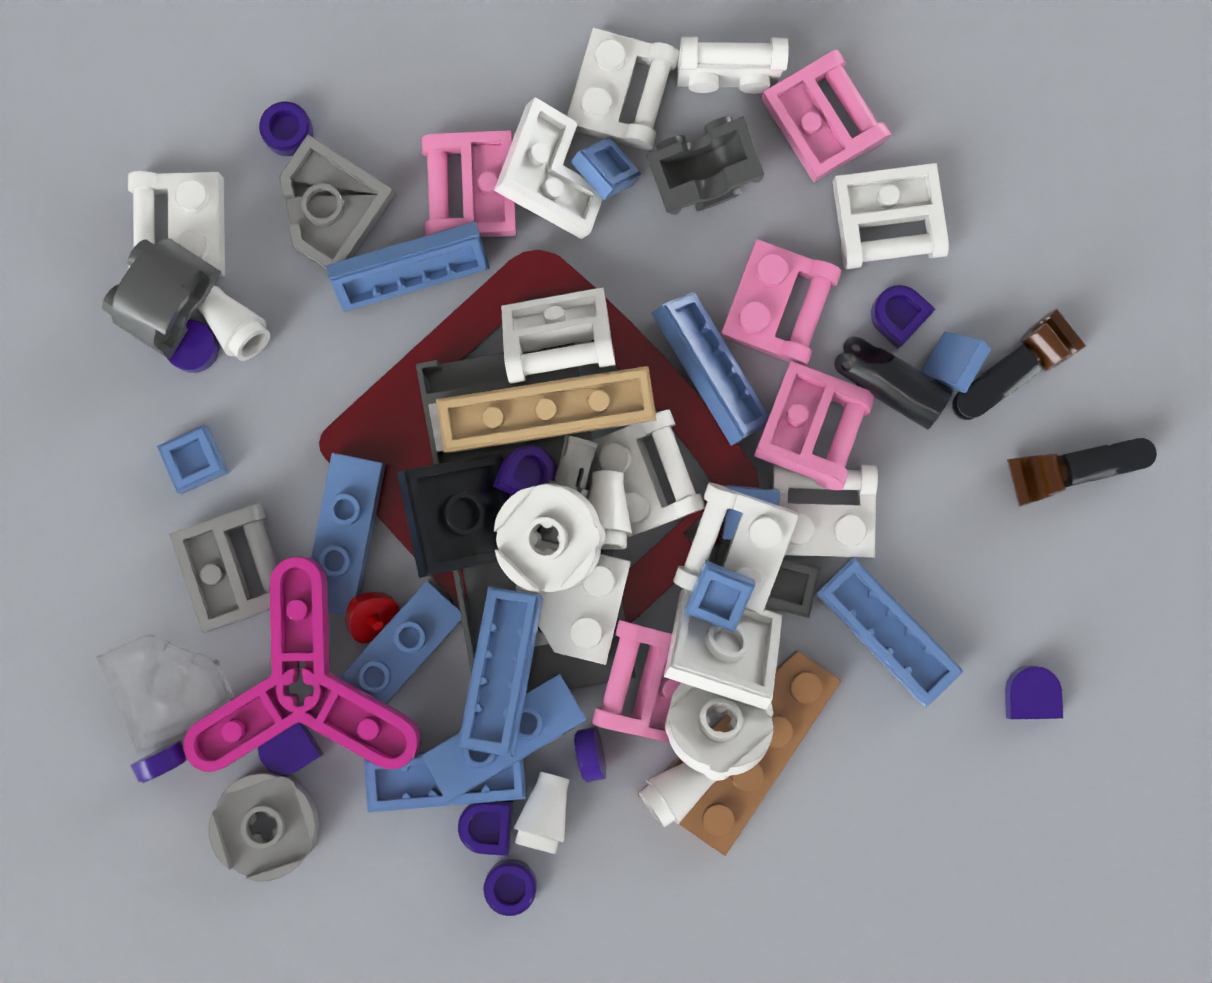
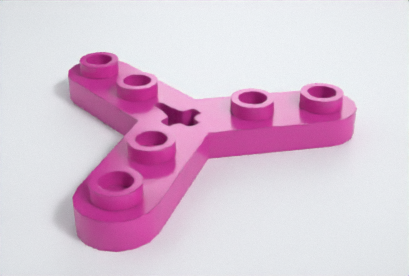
(334, 709)

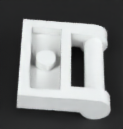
(713, 65)
(606, 83)
(888, 199)
(193, 211)
(553, 323)
(627, 453)
(827, 528)
(756, 544)

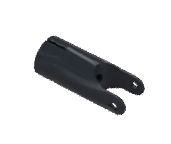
(894, 382)

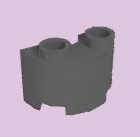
(707, 168)
(160, 293)

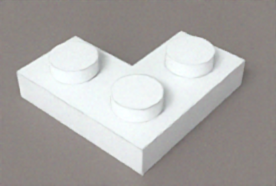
(536, 174)

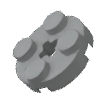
(251, 853)

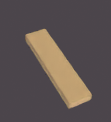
(546, 409)

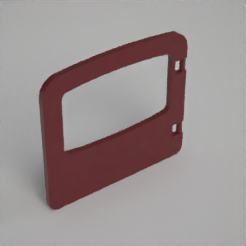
(392, 428)

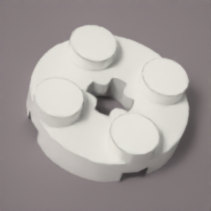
(517, 538)
(711, 751)

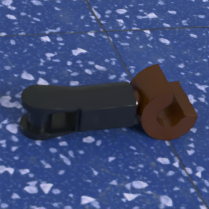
(1043, 347)
(1050, 474)

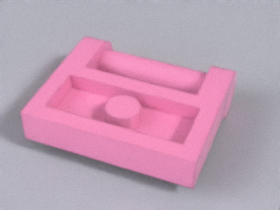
(812, 123)
(482, 163)
(765, 294)
(798, 421)
(654, 690)

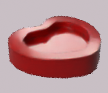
(369, 614)

